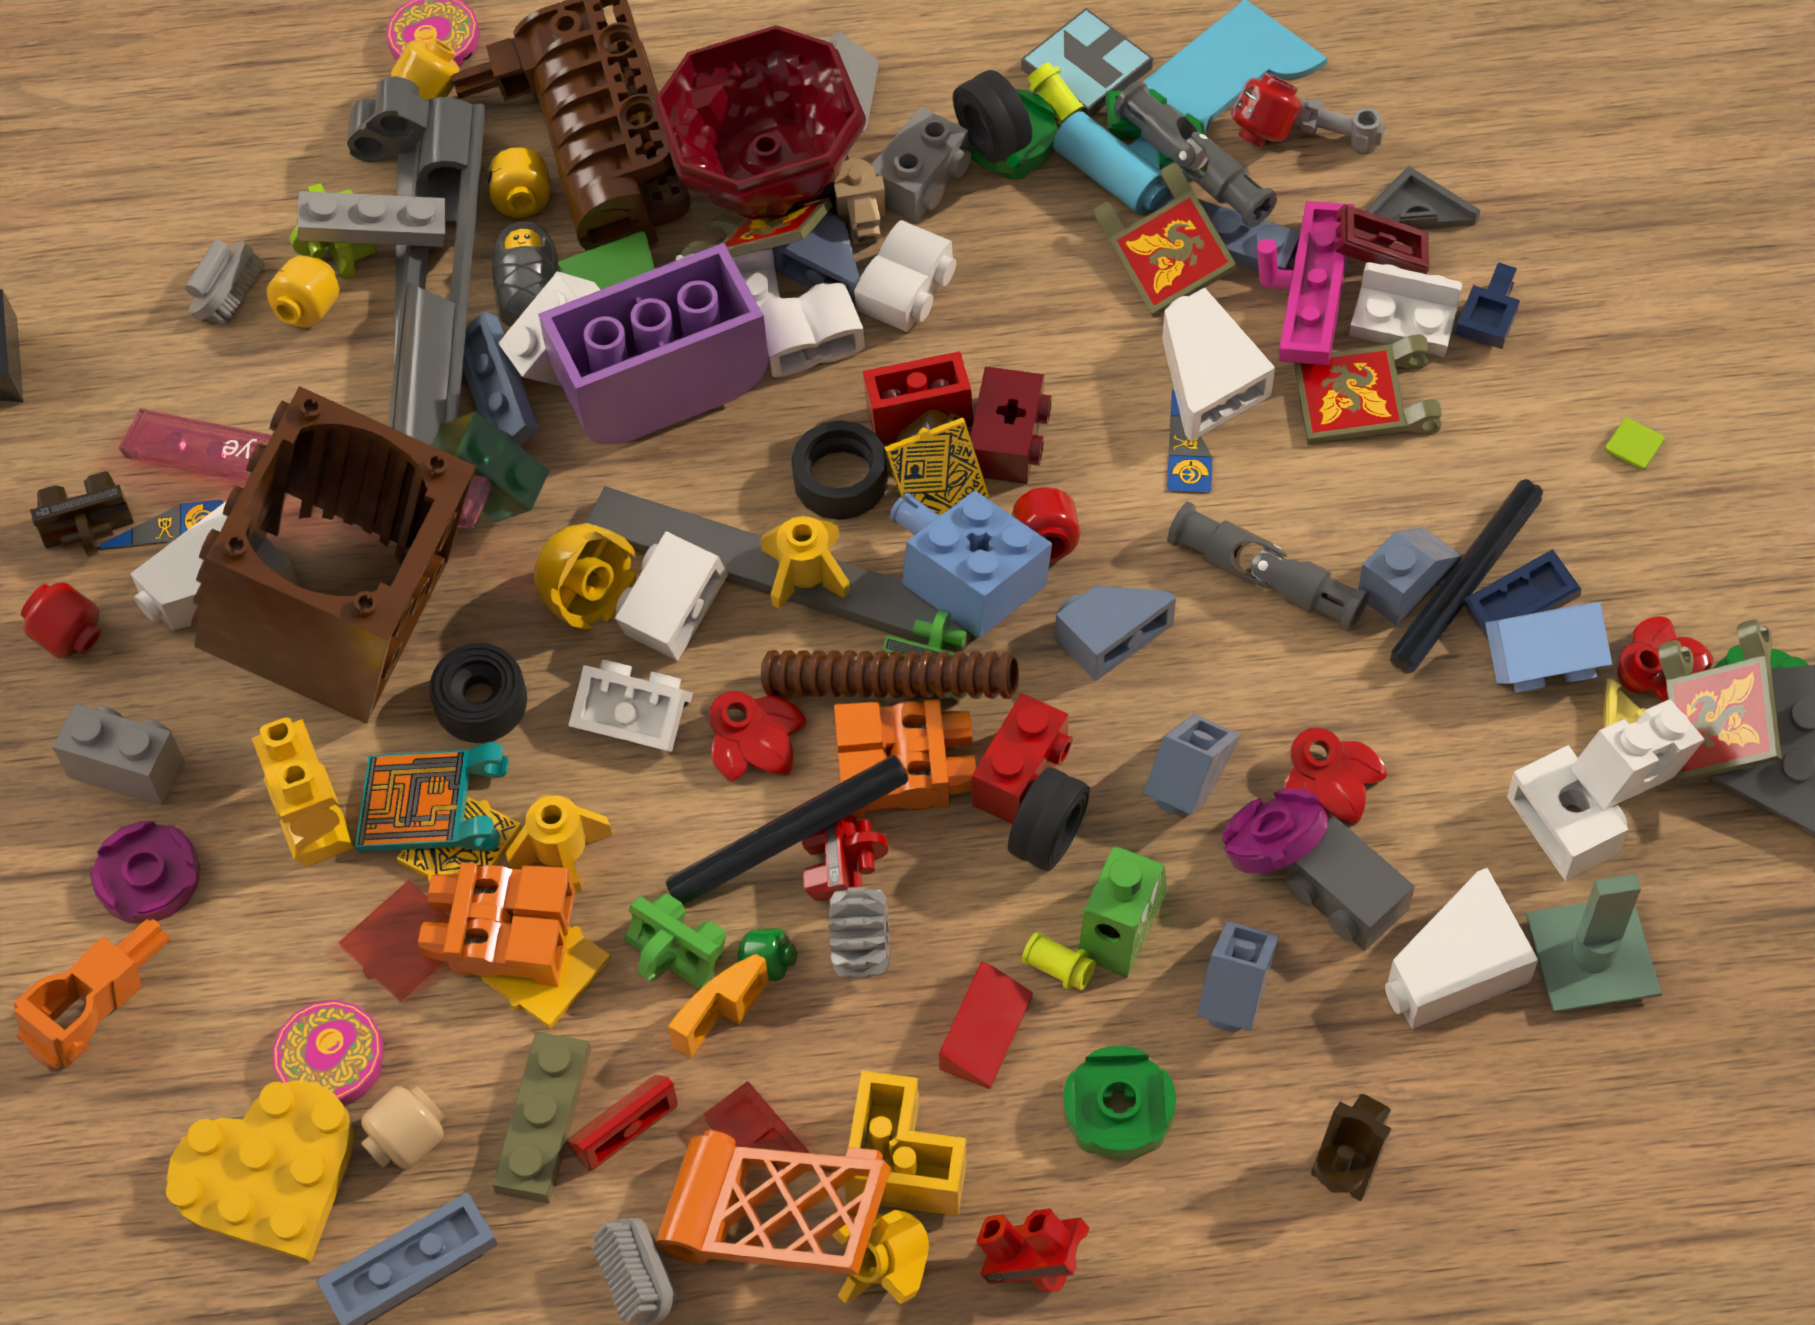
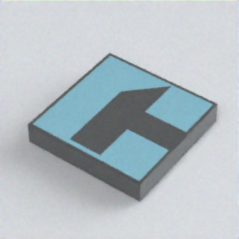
(1091, 59)

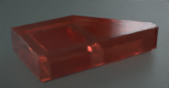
(752, 1122)

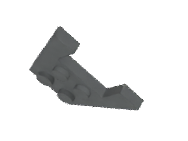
(1787, 783)

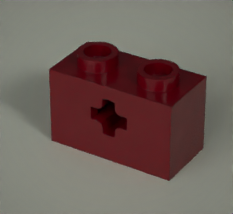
(1008, 423)

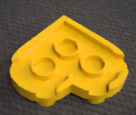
(268, 1173)

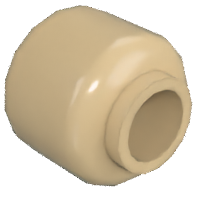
(402, 1127)

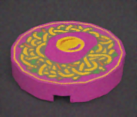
(439, 19)
(330, 1046)

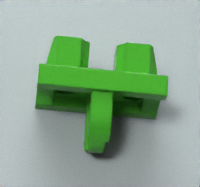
(655, 931)

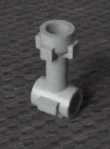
(1363, 127)

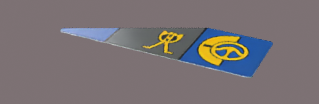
(1188, 460)
(165, 526)

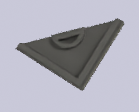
(1422, 203)

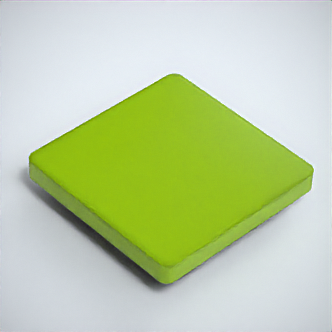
(1634, 443)

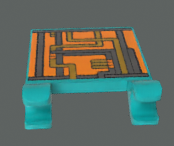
(422, 800)

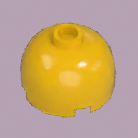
(583, 573)

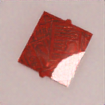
(389, 941)

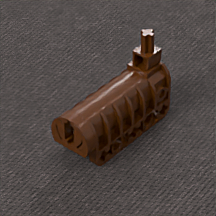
(581, 83)

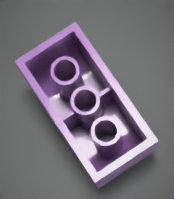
(657, 346)

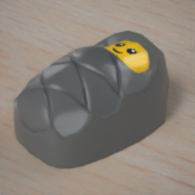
(521, 268)

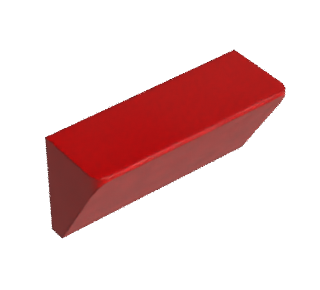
(984, 1026)
(624, 1121)

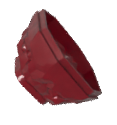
(760, 120)

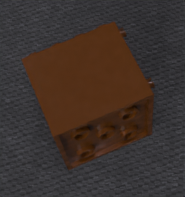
(370, 477)

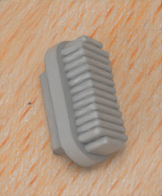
(222, 281)
(634, 1271)

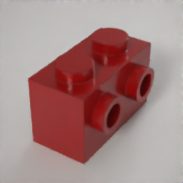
(908, 389)
(1025, 745)

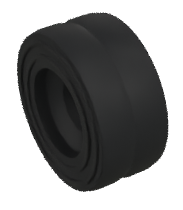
(993, 116)
(471, 666)
(1048, 818)

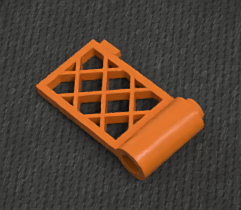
(712, 1184)

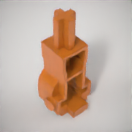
(101, 979)

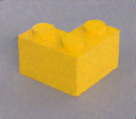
(925, 1167)

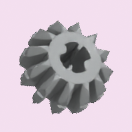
(859, 933)

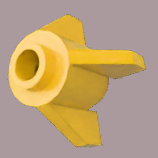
(804, 557)
(556, 835)
(894, 1255)

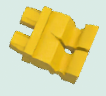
(301, 793)

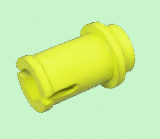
(1054, 90)
(1059, 961)

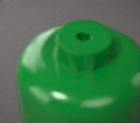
(773, 946)

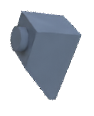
(820, 257)
(1406, 571)
(1111, 625)
(1190, 764)
(1237, 977)

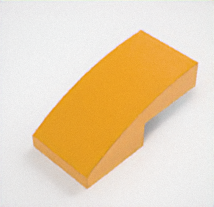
(727, 994)

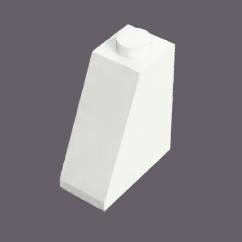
(1212, 364)
(169, 578)
(1461, 956)

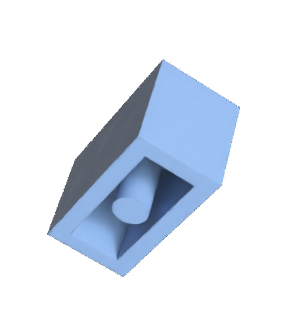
(1549, 644)

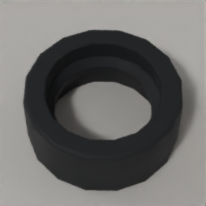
(834, 438)

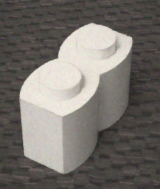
(904, 276)
(811, 329)

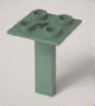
(1595, 948)

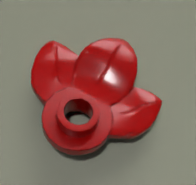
(1640, 664)
(758, 739)
(1340, 777)

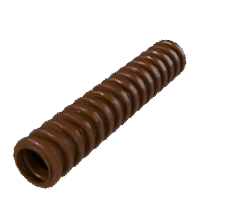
(890, 674)

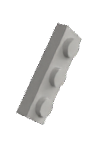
(371, 219)

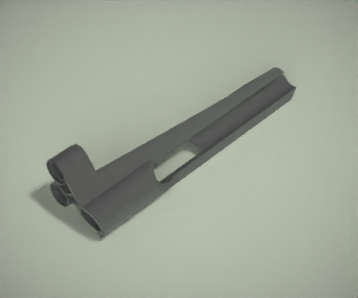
(437, 158)

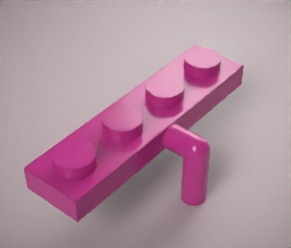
(1313, 285)

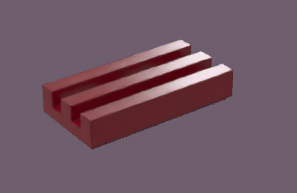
(1381, 248)

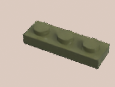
(542, 1117)

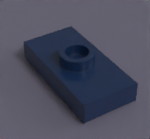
(1530, 589)

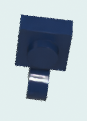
(1490, 311)

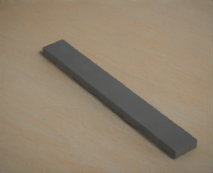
(872, 599)

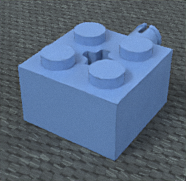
(971, 559)

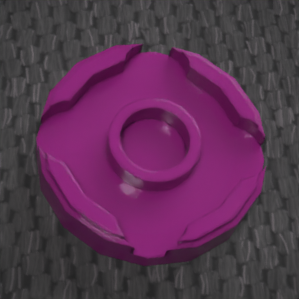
(1276, 832)
(145, 872)

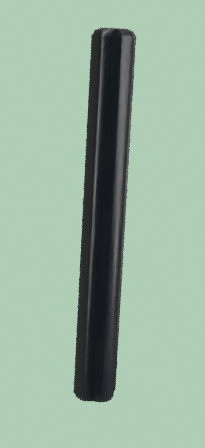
(1466, 576)
(787, 830)

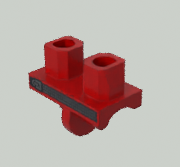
(849, 853)
(1034, 1251)

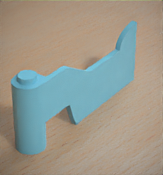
(1196, 81)

